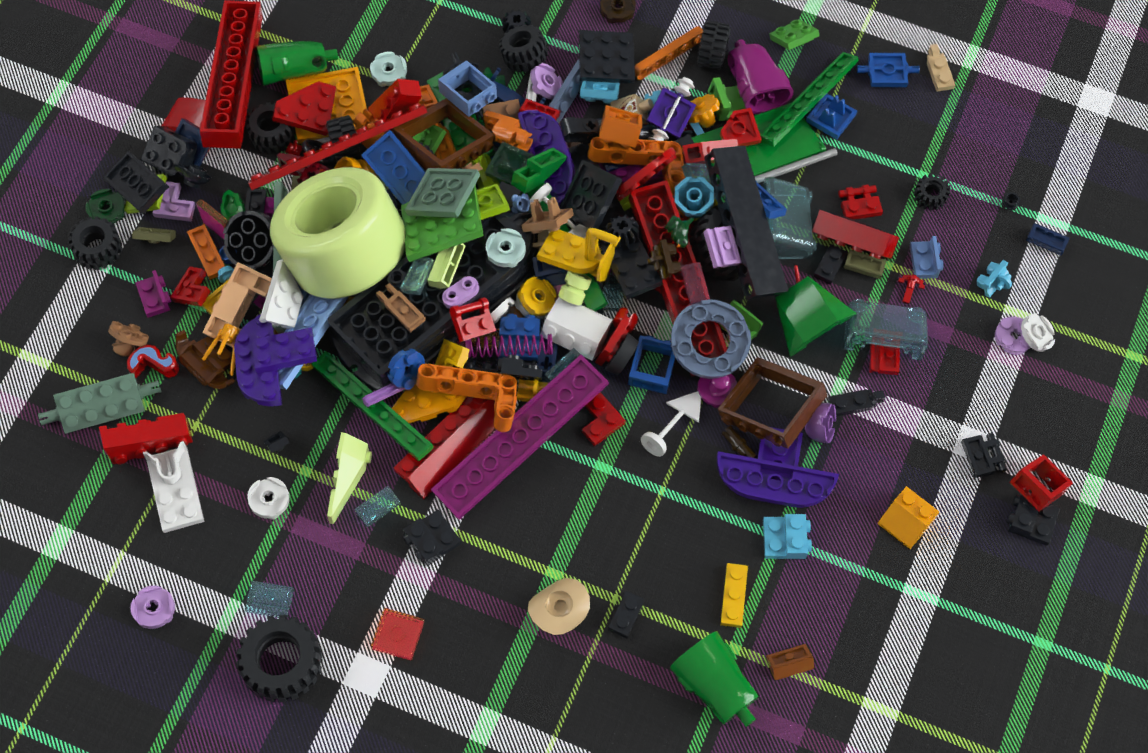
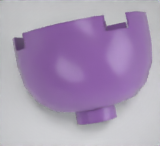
(820, 424)

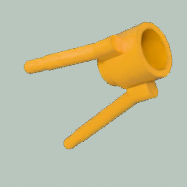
(227, 335)

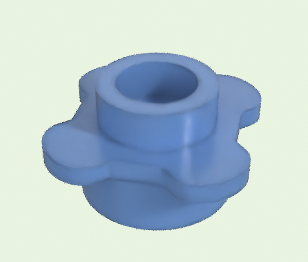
(525, 203)

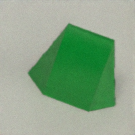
(809, 313)

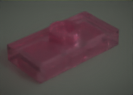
(694, 283)

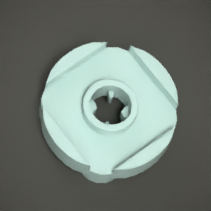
(384, 60)
(505, 258)

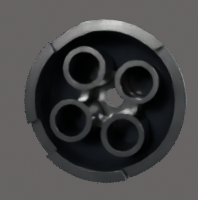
(250, 236)

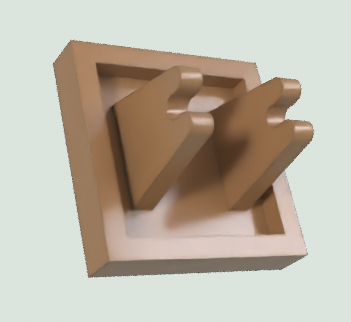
(549, 219)

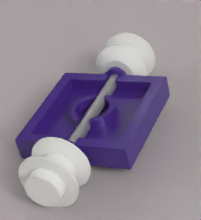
(671, 111)

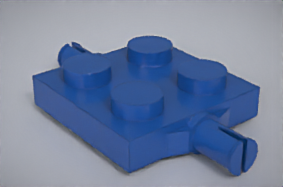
(888, 69)

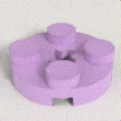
(545, 81)
(1007, 341)
(143, 601)

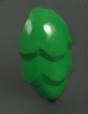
(231, 204)

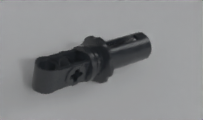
(585, 130)

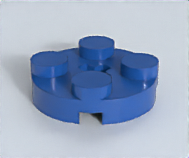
(401, 377)

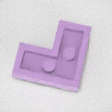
(172, 207)

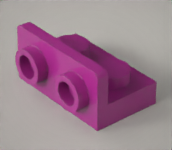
(153, 296)

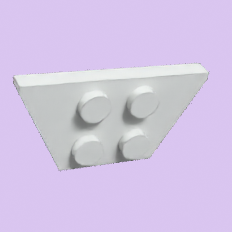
(282, 299)

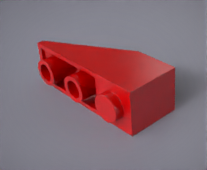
(696, 152)

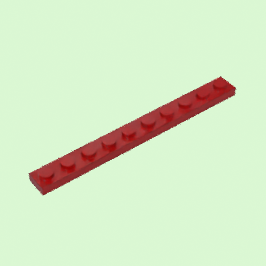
(328, 149)

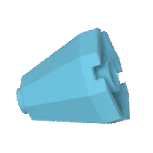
(694, 196)

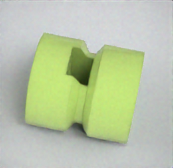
(574, 288)

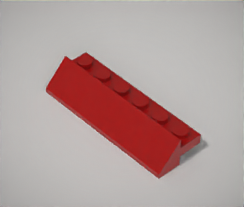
(452, 442)

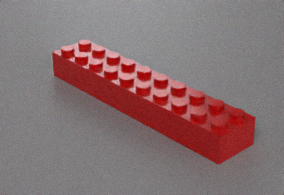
(231, 75)
(652, 210)

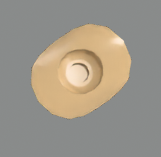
(560, 606)

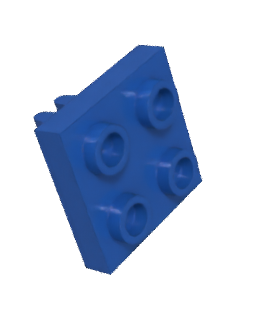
(831, 116)

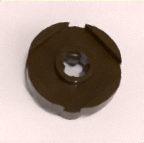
(617, 15)

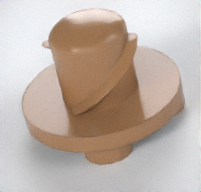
(126, 338)

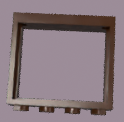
(436, 113)
(784, 376)

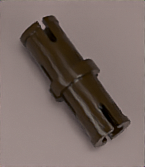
(739, 444)

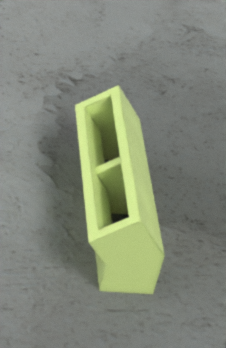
(445, 266)

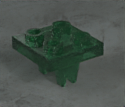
(506, 161)

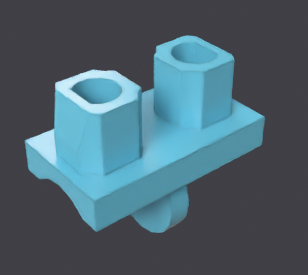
(998, 278)

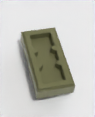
(154, 235)
(865, 264)

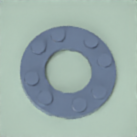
(717, 312)

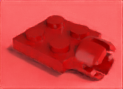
(623, 326)

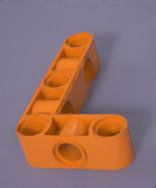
(643, 154)
(473, 384)

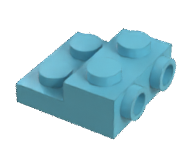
(602, 91)
(786, 537)

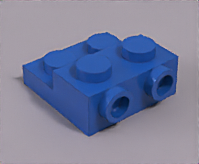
(515, 326)

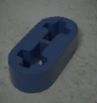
(551, 358)

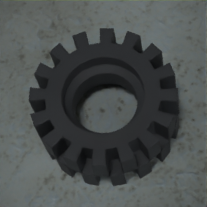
(935, 183)

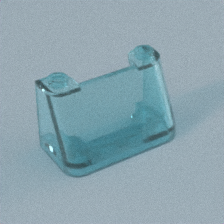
(794, 230)
(887, 327)

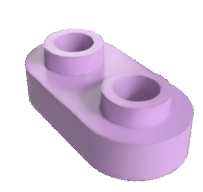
(461, 292)

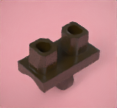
(662, 260)

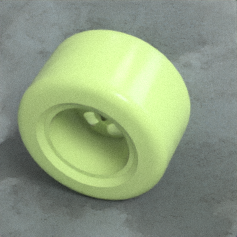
(338, 232)

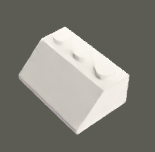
(576, 328)

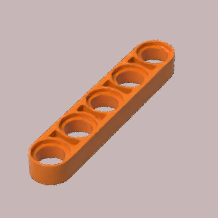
(668, 53)

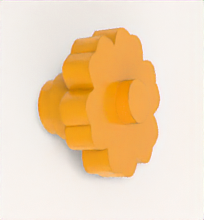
(704, 110)

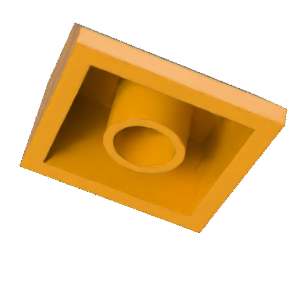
(908, 517)

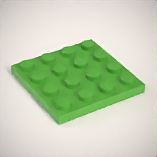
(433, 234)

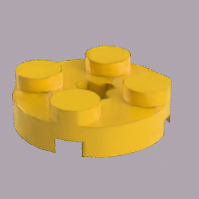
(530, 302)

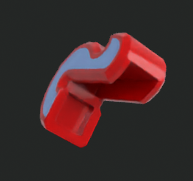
(152, 357)

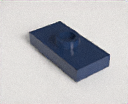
(1047, 239)

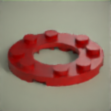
(645, 173)

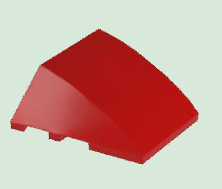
(186, 108)

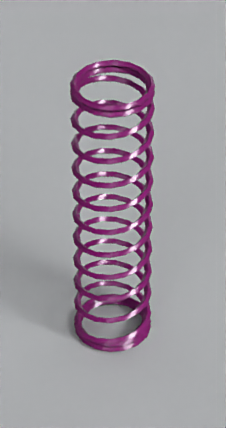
(468, 344)

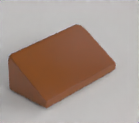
(790, 662)

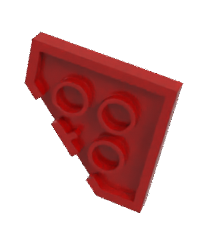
(307, 108)

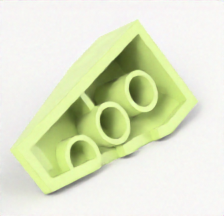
(352, 464)

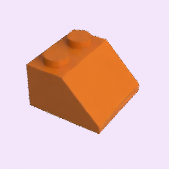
(620, 127)

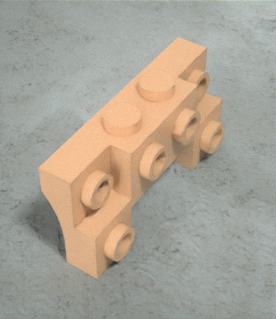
(236, 299)

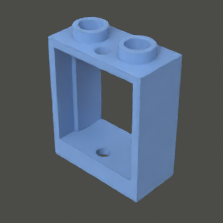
(464, 73)

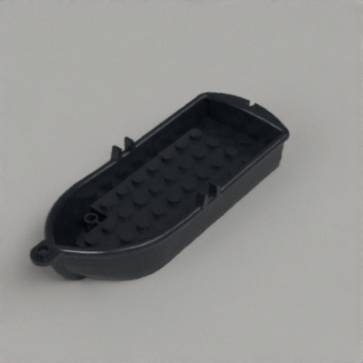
(369, 335)

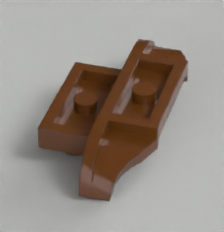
(212, 369)

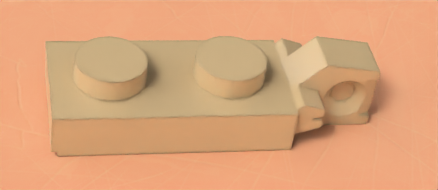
(939, 69)

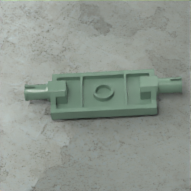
(99, 403)

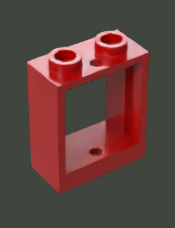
(1041, 496)

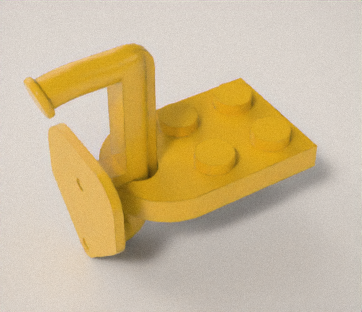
(578, 253)

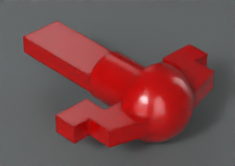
(912, 280)

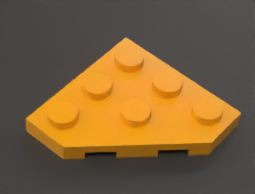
(425, 405)

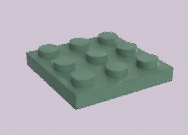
(442, 192)

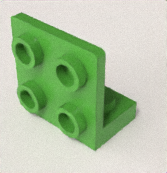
(728, 98)

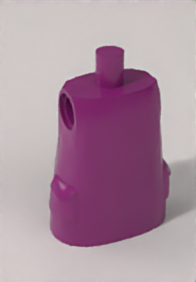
(758, 78)

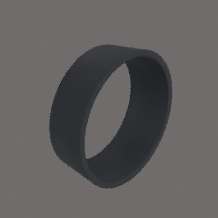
(622, 355)

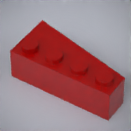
(396, 98)
(855, 234)
(156, 436)

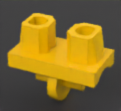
(528, 389)

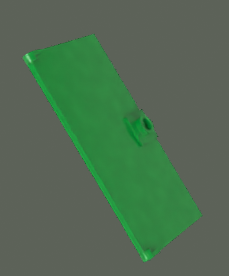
(794, 146)

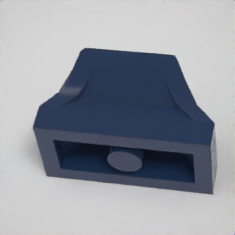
(551, 273)

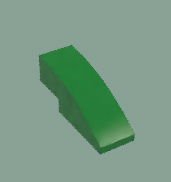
(537, 169)

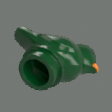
(679, 230)

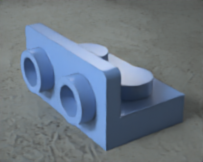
(926, 258)

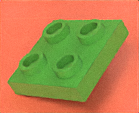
(794, 34)

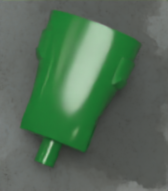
(292, 60)
(715, 678)

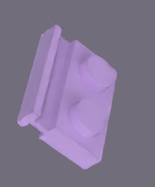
(722, 247)

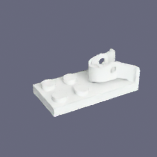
(174, 488)

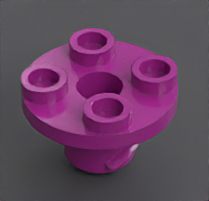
(716, 390)

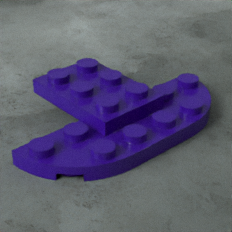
(545, 135)
(263, 353)
(776, 476)

